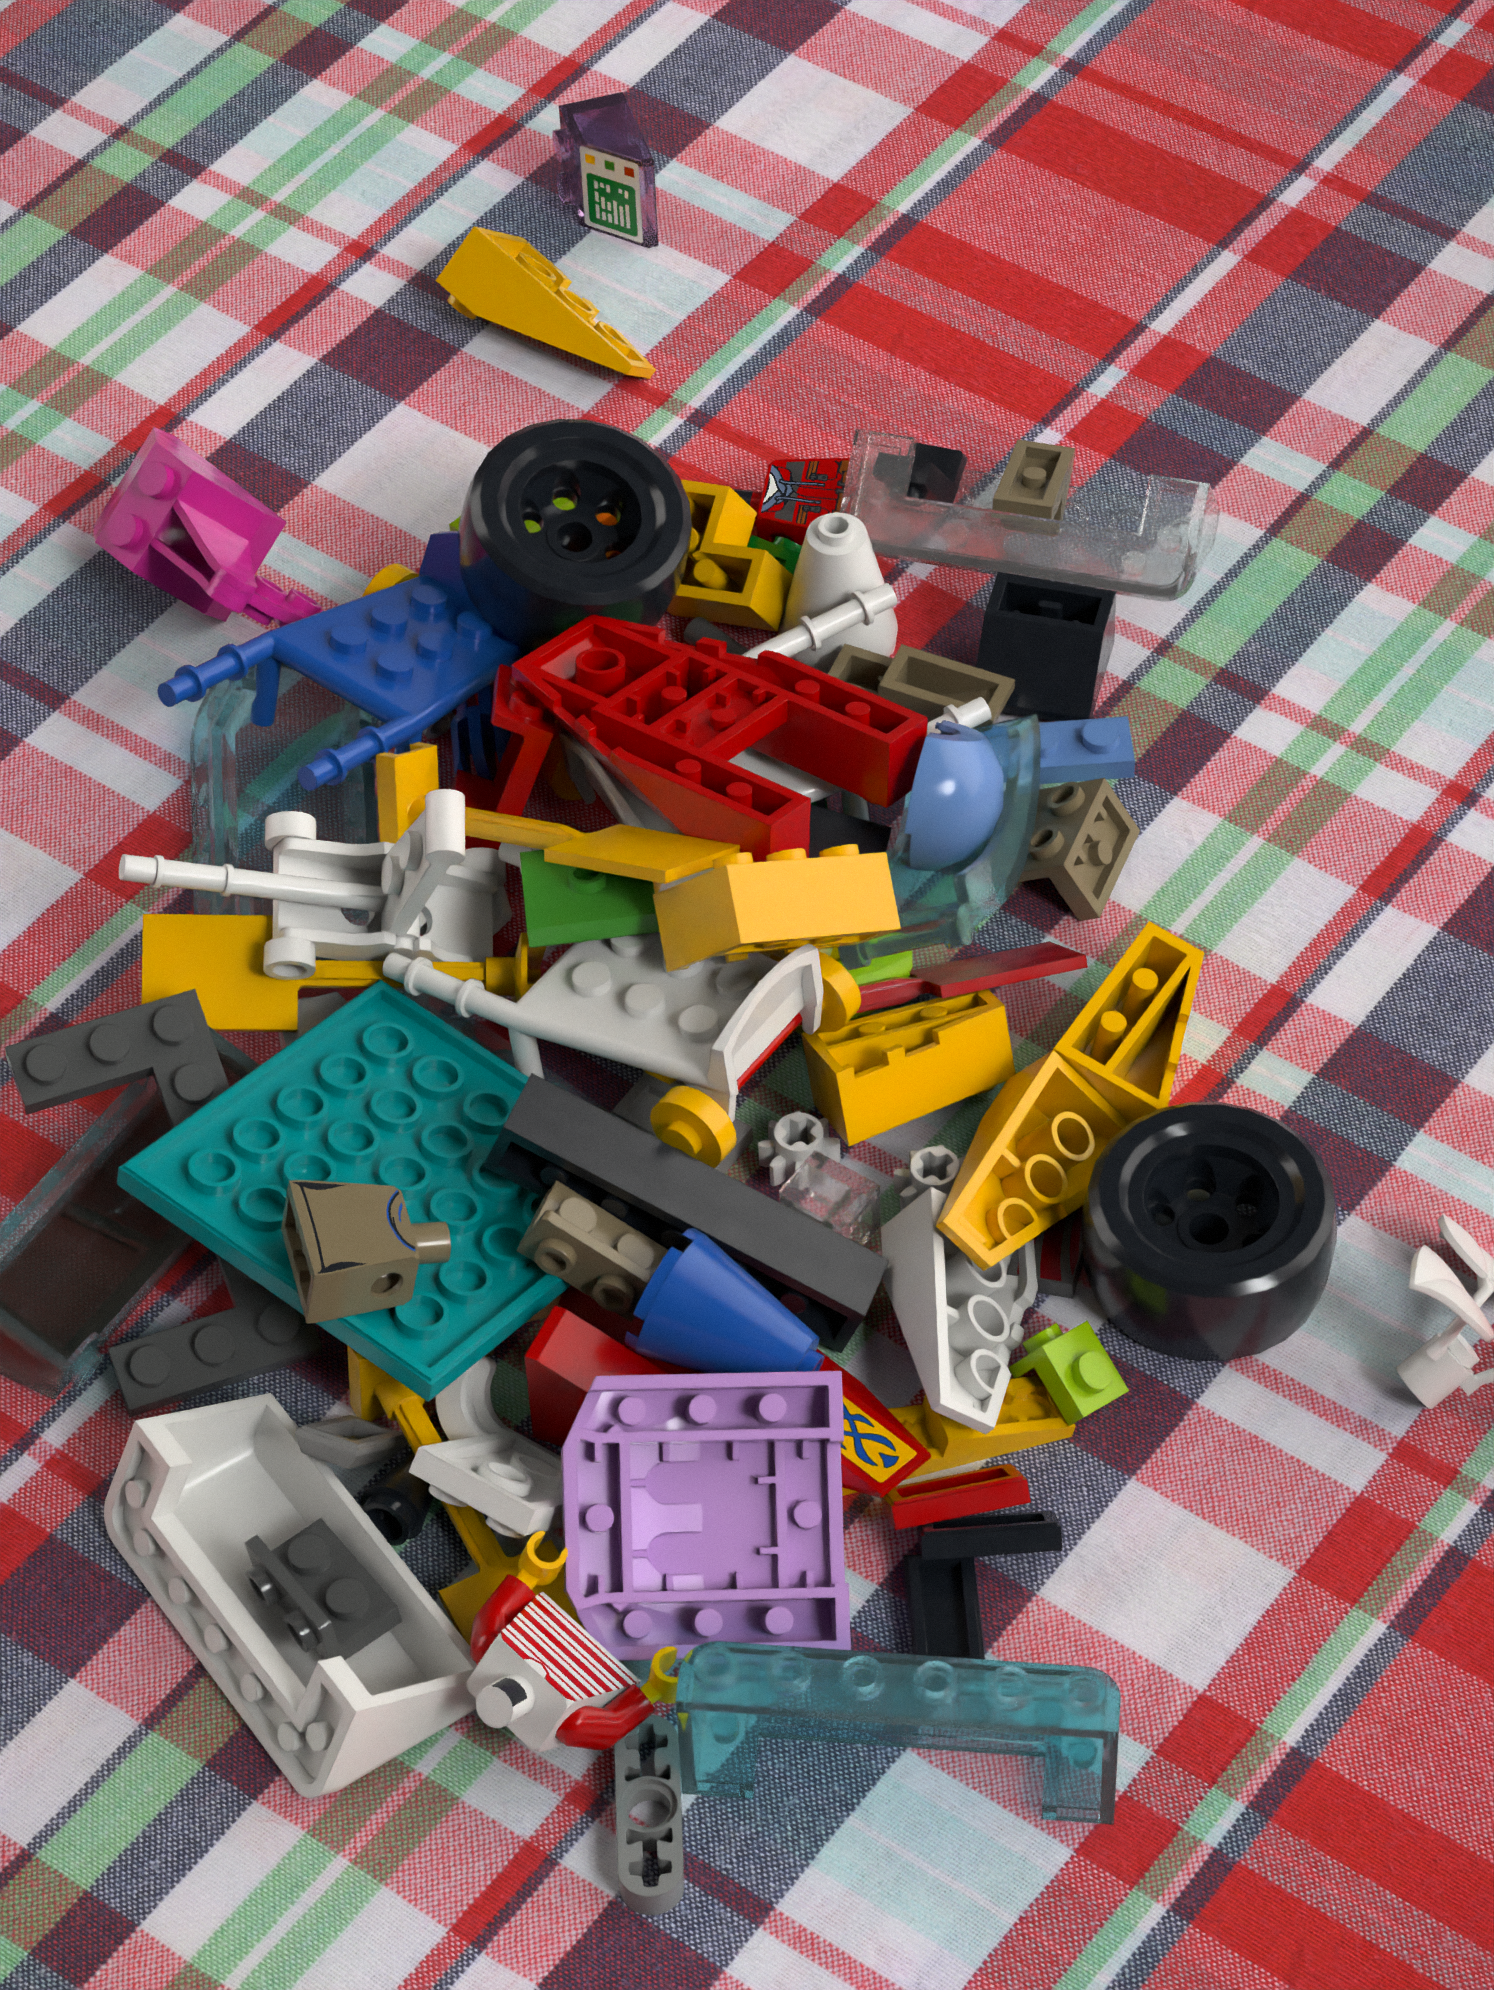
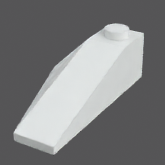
(954, 1314)

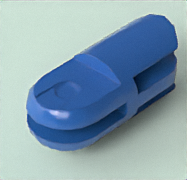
(477, 736)

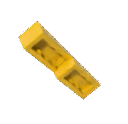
(1024, 1421)

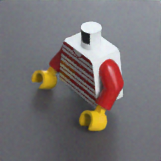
(549, 1674)

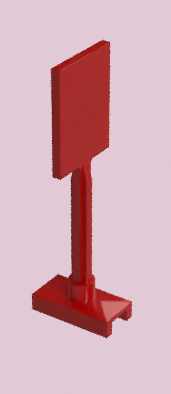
(972, 975)

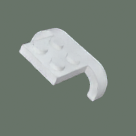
(489, 1463)

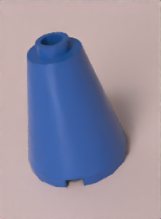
(717, 1318)

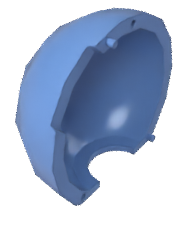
(952, 797)

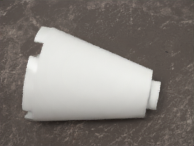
(831, 566)

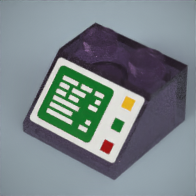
(607, 169)

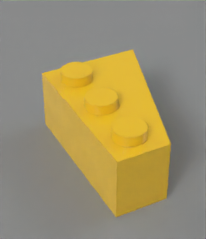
(777, 905)
(1136, 1024)
(908, 1062)

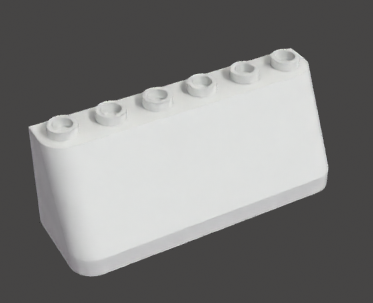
(180, 1518)

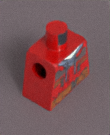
(796, 495)

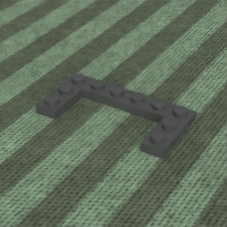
(177, 1049)

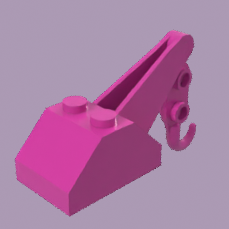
(196, 535)

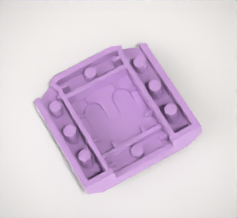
(707, 1512)

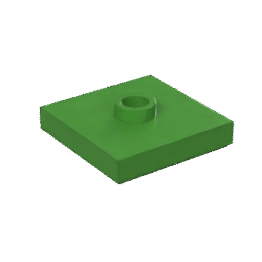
(582, 904)

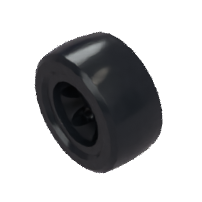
(560, 575)
(1194, 1282)

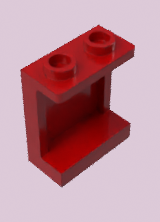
(530, 738)

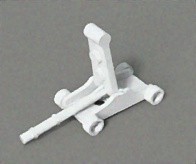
(392, 881)

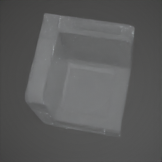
(834, 1197)

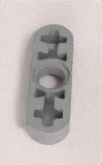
(663, 1838)

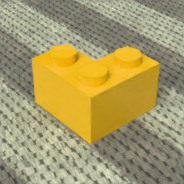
(722, 575)

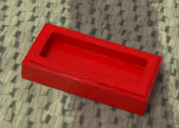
(955, 1496)

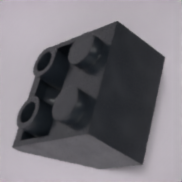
(1051, 642)

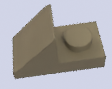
(1036, 480)

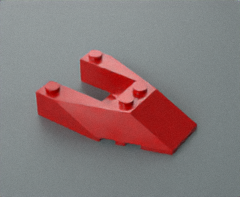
(677, 712)

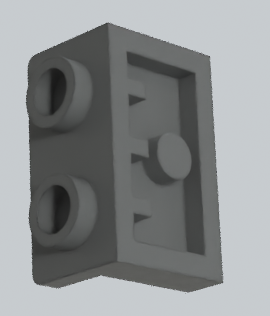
(322, 1590)

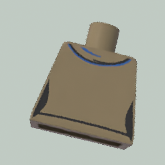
(355, 1247)

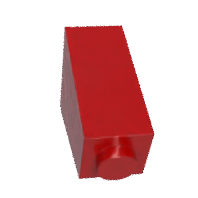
(563, 1366)

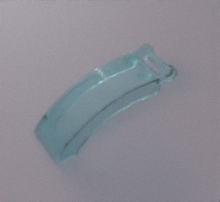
(952, 901)

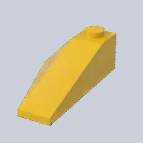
(524, 291)
(1028, 1160)

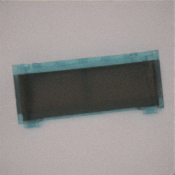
(86, 1249)

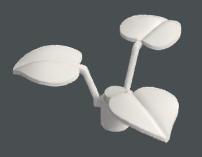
(1447, 1357)

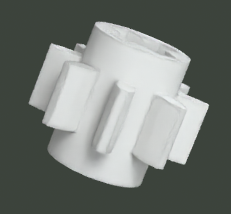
(792, 1142)
(927, 1168)

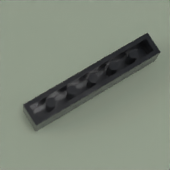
(666, 1191)

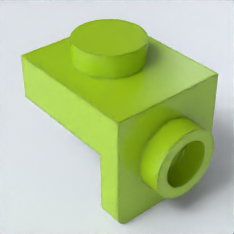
(1072, 1369)

